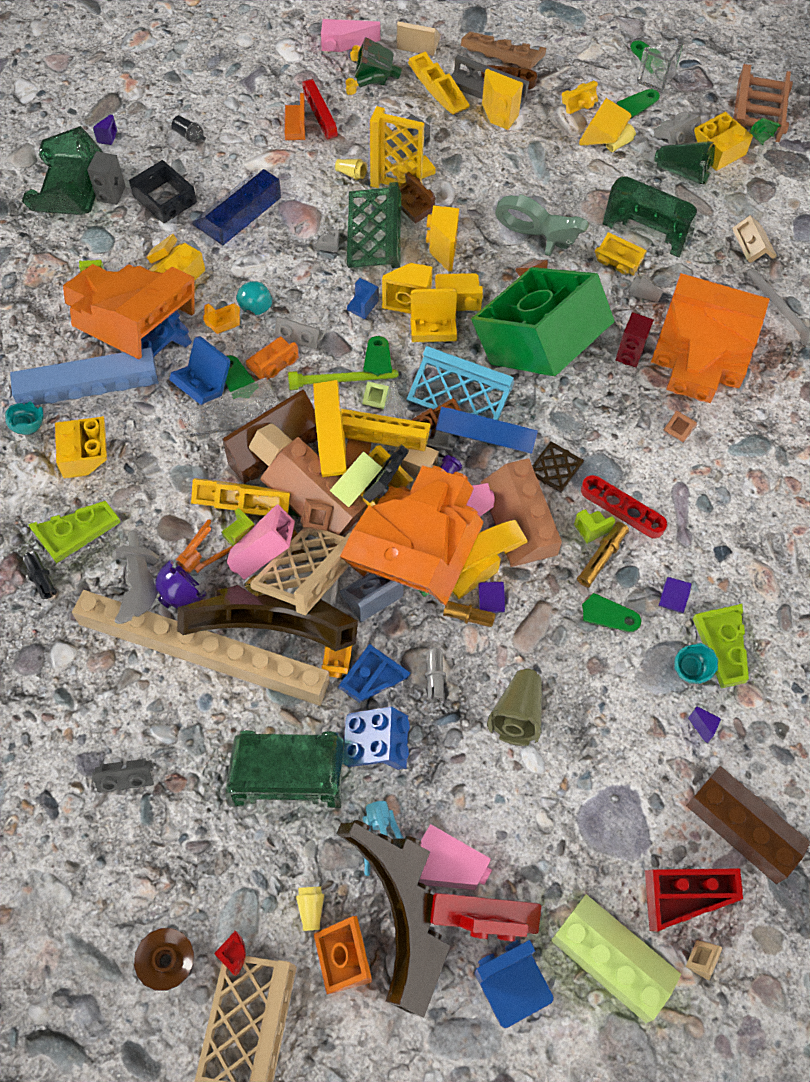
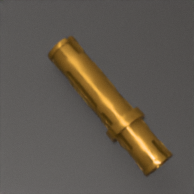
(608, 546)

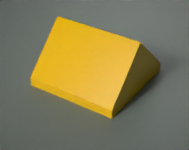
(606, 124)

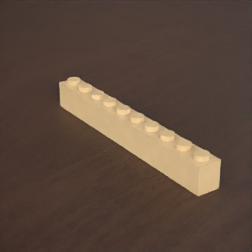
(205, 649)

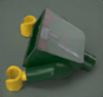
(372, 66)

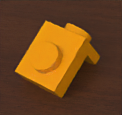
(223, 318)
(337, 661)

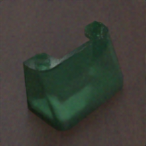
(67, 180)
(653, 209)
(285, 768)

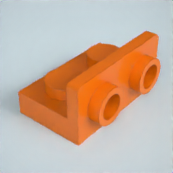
(273, 358)

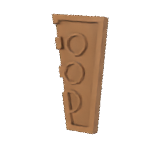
(503, 49)

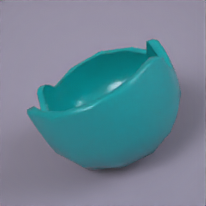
(254, 297)
(24, 418)
(696, 663)

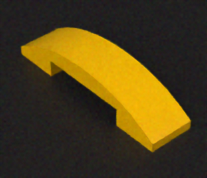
(494, 541)

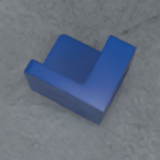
(365, 298)

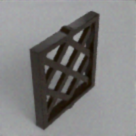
(565, 453)

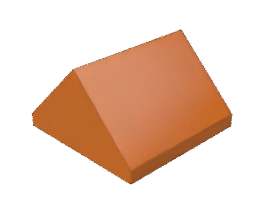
(342, 956)

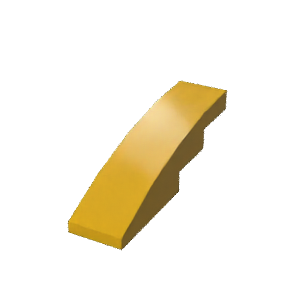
(439, 85)
(330, 428)
(234, 496)

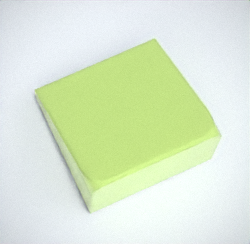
(375, 395)

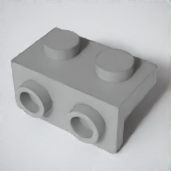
(680, 129)

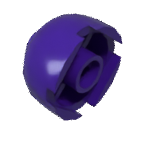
(177, 587)

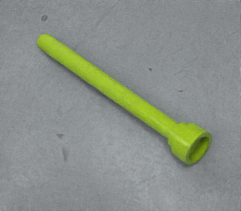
(297, 380)

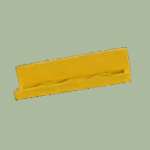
(385, 430)

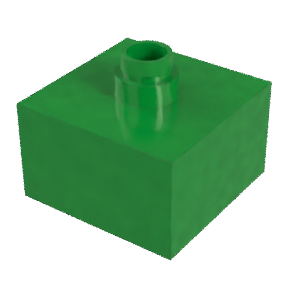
(543, 320)

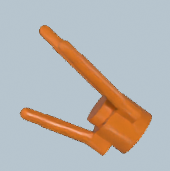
(190, 556)

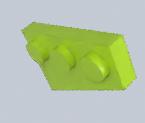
(71, 532)
(724, 633)

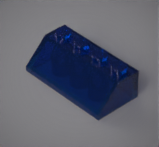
(239, 207)

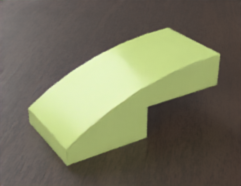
(356, 479)

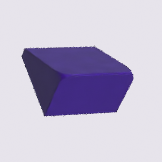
(105, 130)
(675, 594)
(491, 596)
(704, 723)

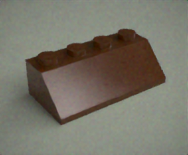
(292, 416)
(749, 825)

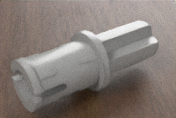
(435, 675)

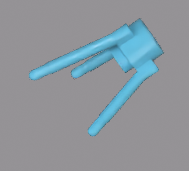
(379, 818)

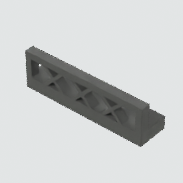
(473, 83)

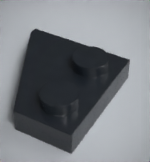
(378, 485)

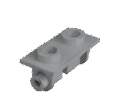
(297, 332)

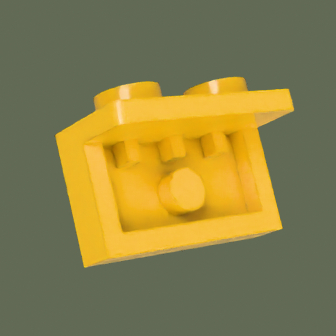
(620, 254)

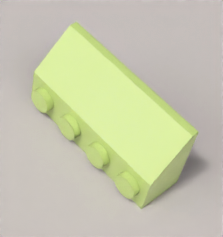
(617, 959)

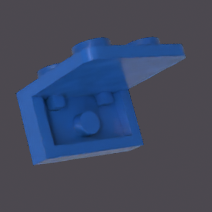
(169, 330)
(205, 372)
(376, 738)
(513, 983)

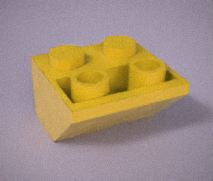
(729, 138)
(80, 446)

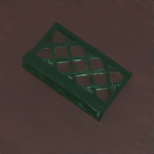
(392, 221)

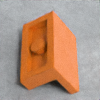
(295, 120)

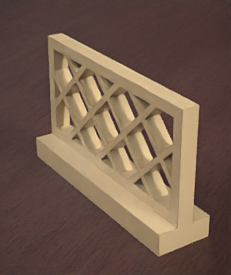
(323, 573)
(272, 1021)

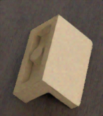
(753, 239)

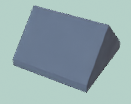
(371, 595)

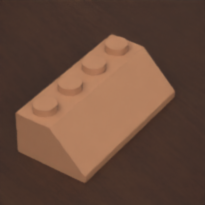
(299, 472)
(521, 499)

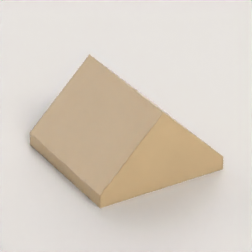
(417, 38)

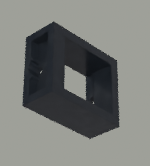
(162, 173)

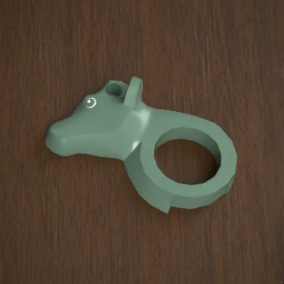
(557, 229)

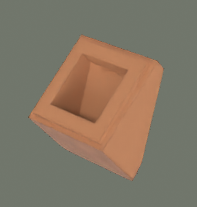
(680, 426)
(315, 515)

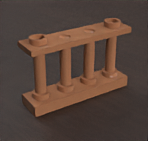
(745, 92)

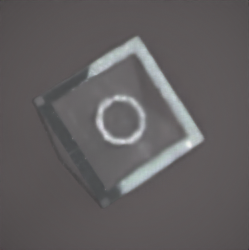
(659, 65)

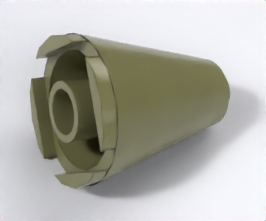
(519, 710)

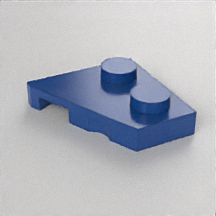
(372, 675)

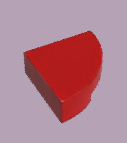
(232, 953)

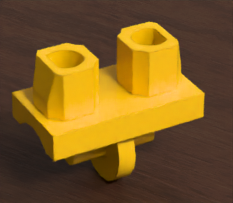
(582, 97)

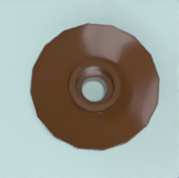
(151, 951)

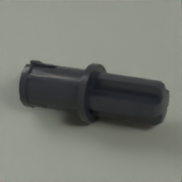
(39, 575)

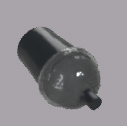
(190, 130)

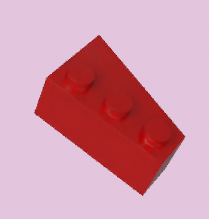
(687, 893)

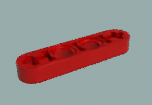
(320, 109)
(625, 502)

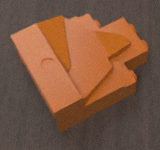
(126, 303)
(708, 336)
(418, 533)

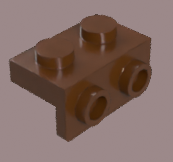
(416, 199)

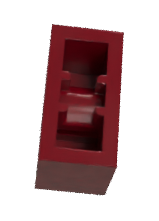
(634, 339)

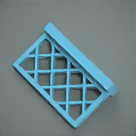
(465, 369)

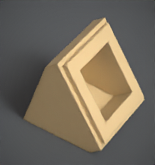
(703, 958)

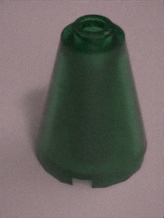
(687, 160)

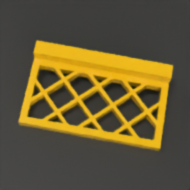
(379, 146)

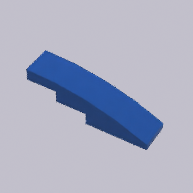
(486, 430)

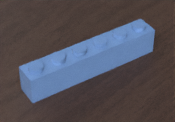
(83, 378)

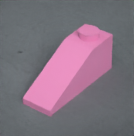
(344, 34)

